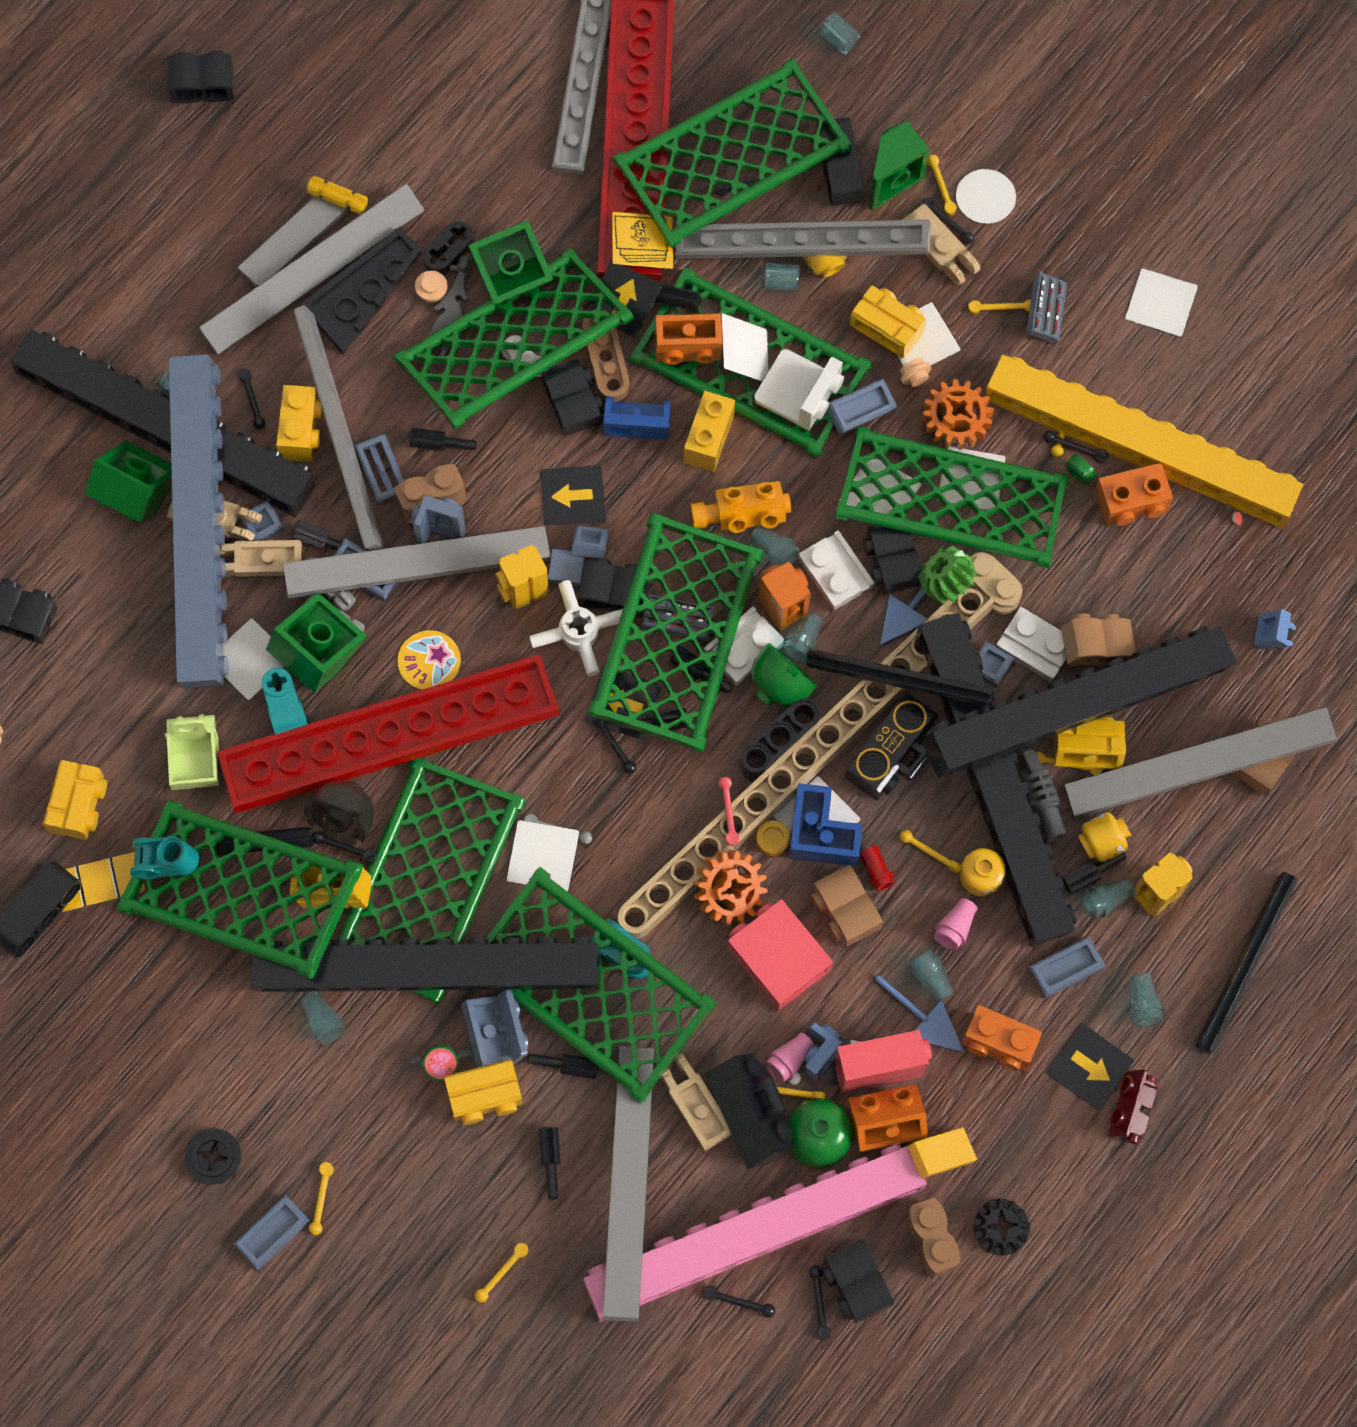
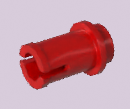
(877, 870)

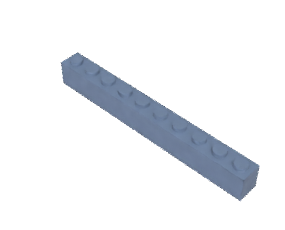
(196, 521)

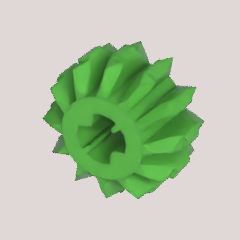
(947, 574)

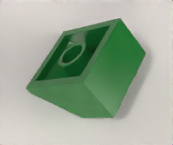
(899, 163)
(510, 262)
(130, 481)
(315, 642)

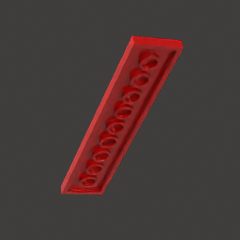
(635, 110)
(388, 733)

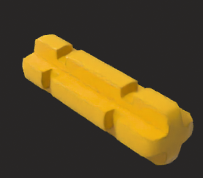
(337, 195)

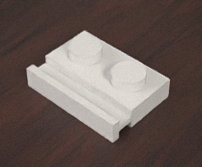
(835, 570)
(750, 638)
(1034, 644)

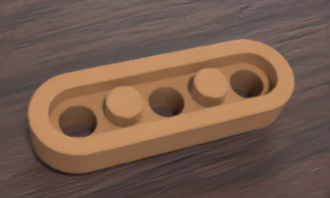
(611, 371)

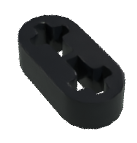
(443, 243)

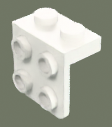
(799, 388)

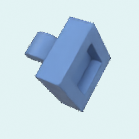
(1273, 630)

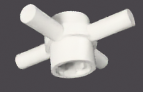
(573, 617)

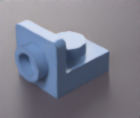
(821, 1057)

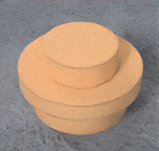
(431, 286)
(915, 372)

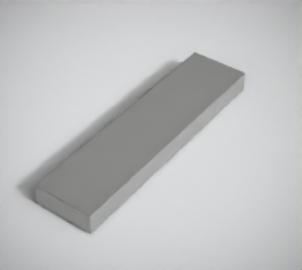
(292, 240)

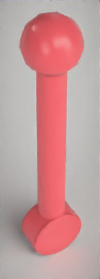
(732, 837)

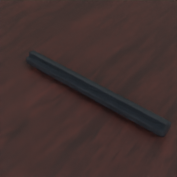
(900, 677)
(1246, 963)

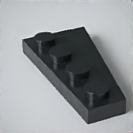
(358, 291)

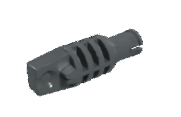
(1042, 794)

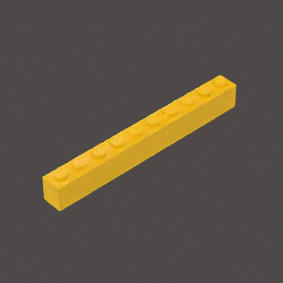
(1143, 441)

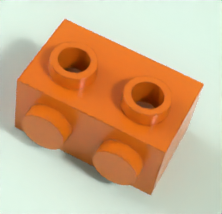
(688, 338)
(1133, 495)
(784, 594)
(1001, 1038)
(888, 1118)

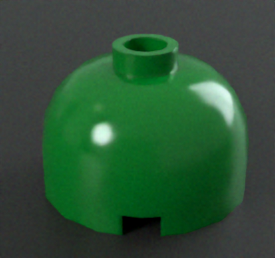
(779, 678)
(820, 1133)

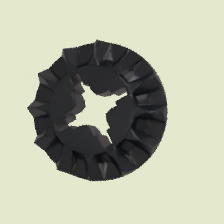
(204, 1143)
(991, 1239)

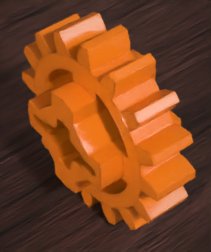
(951, 402)
(741, 895)

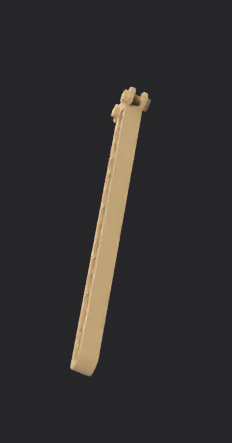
(992, 590)

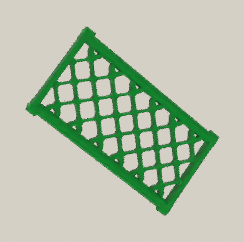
(690, 125)
(735, 303)
(522, 370)
(961, 532)
(752, 558)
(417, 768)
(305, 967)
(704, 1004)

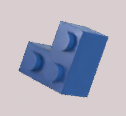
(816, 836)

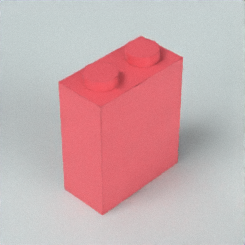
(779, 953)
(881, 1061)

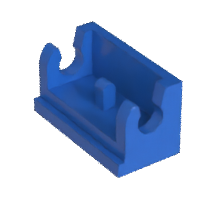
(637, 420)

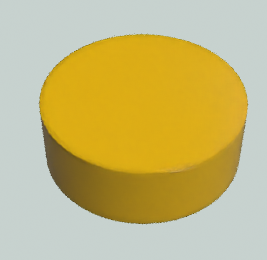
(772, 838)

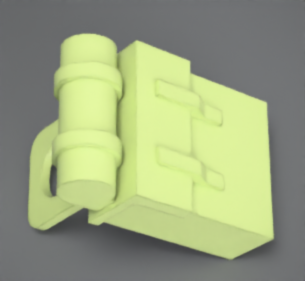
(192, 752)

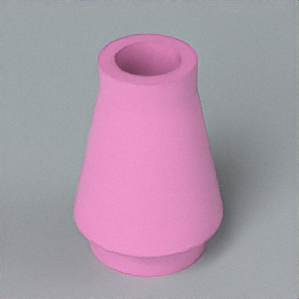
(955, 926)
(788, 1058)

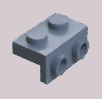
(437, 517)
(495, 1029)

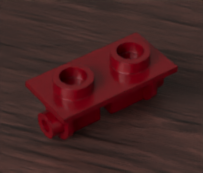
(1126, 1120)

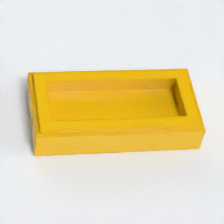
(942, 1153)

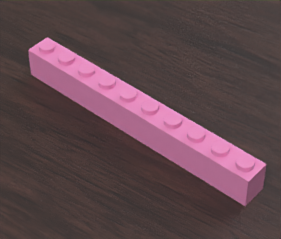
(769, 1225)

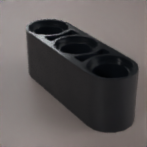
(843, 169)
(783, 725)
(37, 908)

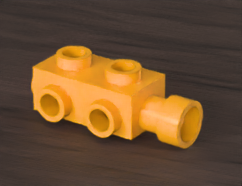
(746, 504)

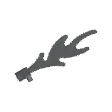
(449, 302)

